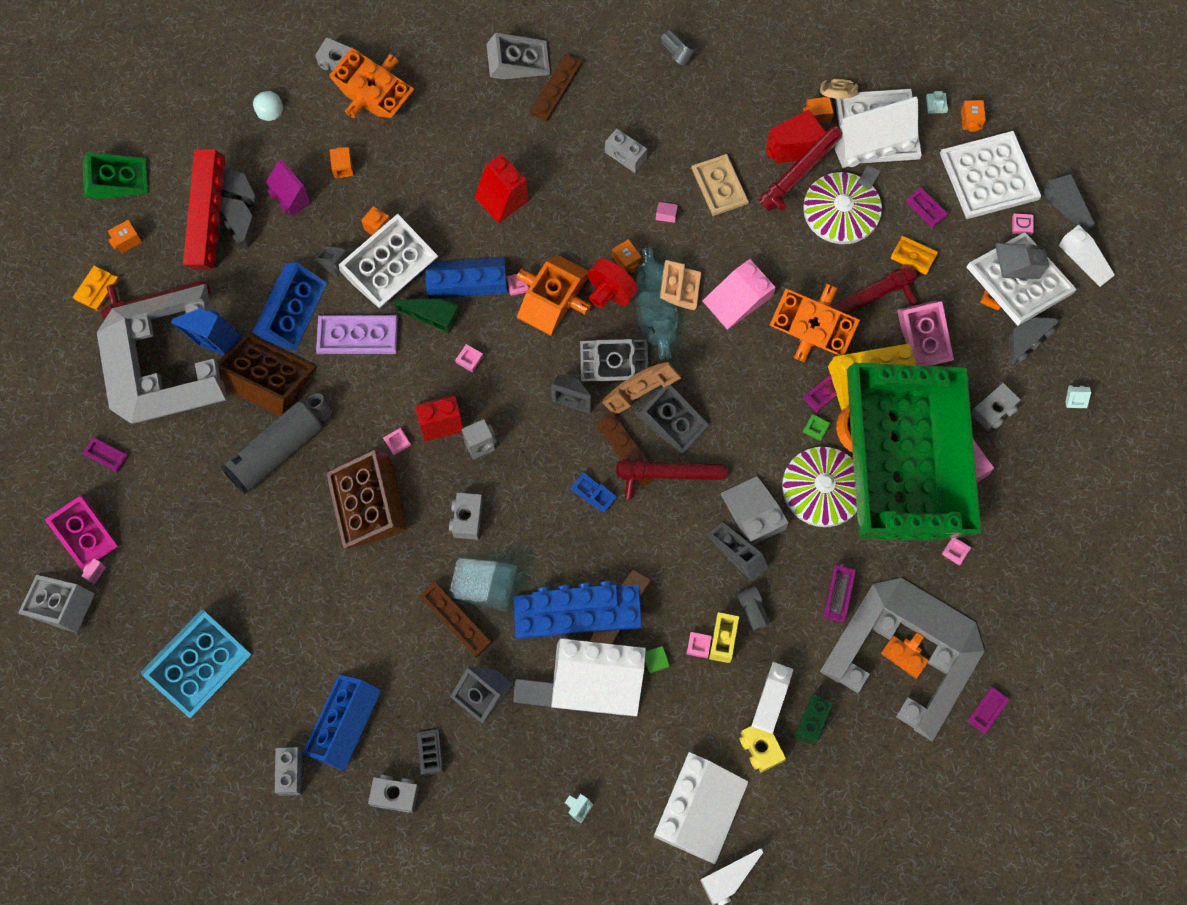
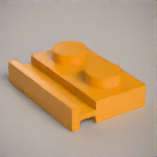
(914, 254)
(93, 288)

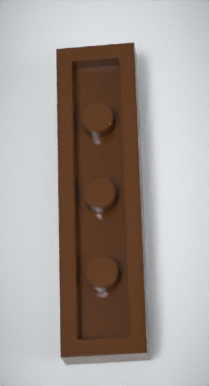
(556, 87)
(621, 442)
(455, 619)

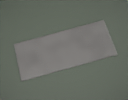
(868, 176)

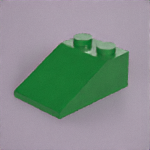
(113, 176)

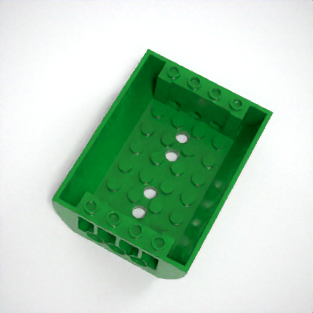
(929, 455)

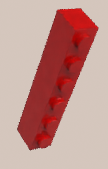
(204, 209)

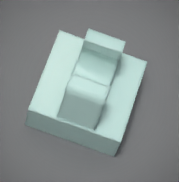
(936, 102)
(1078, 397)
(579, 807)

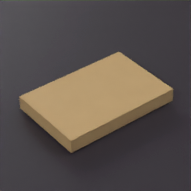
(719, 184)

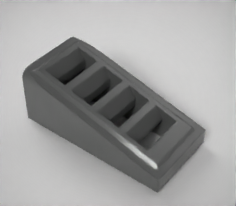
(438, 769)

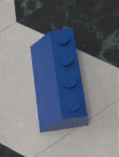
(466, 277)
(290, 306)
(208, 330)
(342, 722)

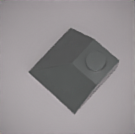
(1021, 260)
(571, 393)
(481, 691)

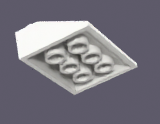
(878, 133)
(387, 261)
(598, 677)
(701, 808)

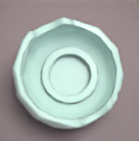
(268, 105)

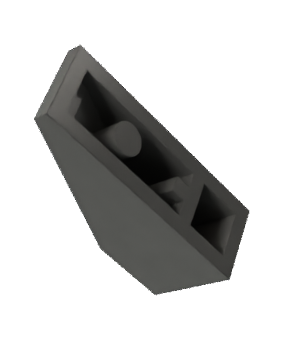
(1068, 200)
(738, 551)

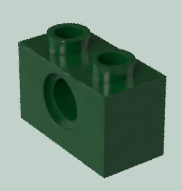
(813, 720)

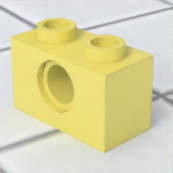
(724, 637)
(762, 760)

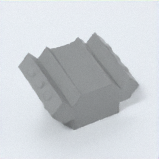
(612, 359)

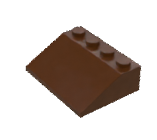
(264, 374)
(366, 500)

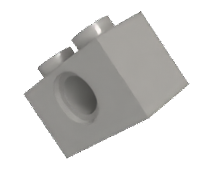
(329, 53)
(625, 150)
(1001, 398)
(479, 438)
(466, 504)
(288, 771)
(380, 794)

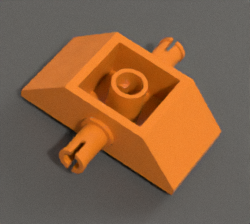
(370, 85)
(552, 293)
(797, 313)

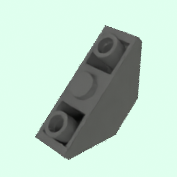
(237, 187)
(238, 219)
(1029, 336)

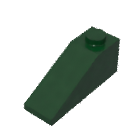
(433, 312)

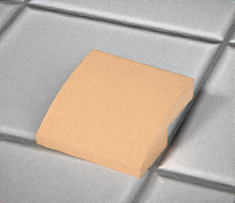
(680, 285)

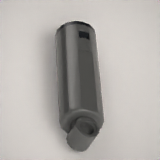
(276, 442)

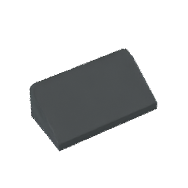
(533, 692)

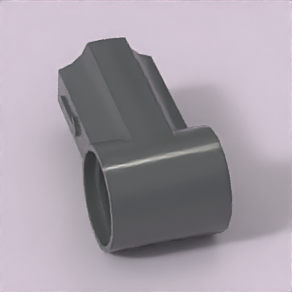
(679, 48)
(753, 609)

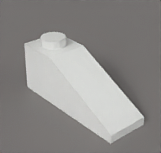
(1086, 254)
(772, 697)
(727, 880)

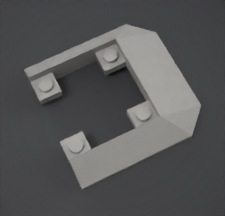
(144, 398)
(953, 633)

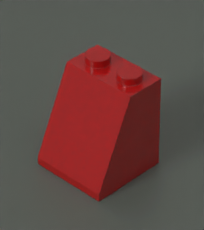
(793, 138)
(501, 189)
(439, 417)

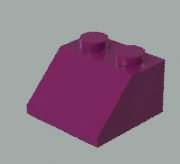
(287, 189)

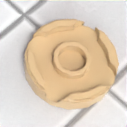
(839, 89)

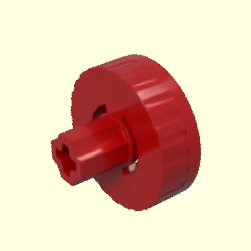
(611, 284)

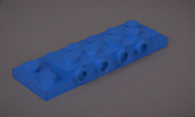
(577, 610)

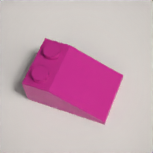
(81, 531)

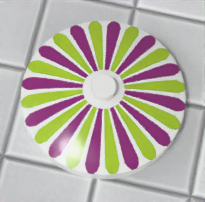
(842, 208)
(821, 487)

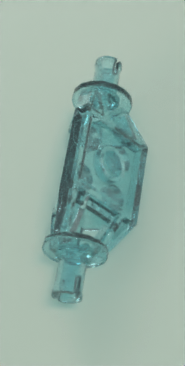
(653, 310)

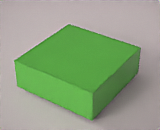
(816, 427)
(656, 660)

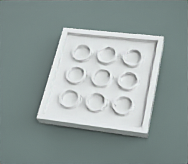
(871, 100)
(990, 174)
(1016, 296)

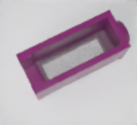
(839, 593)

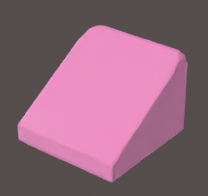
(666, 212)

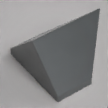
(331, 258)

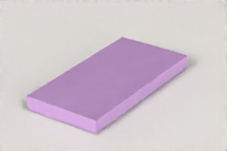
(357, 334)

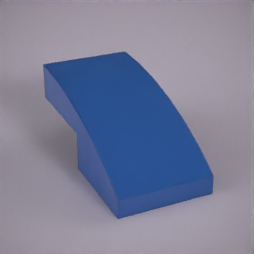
(593, 493)

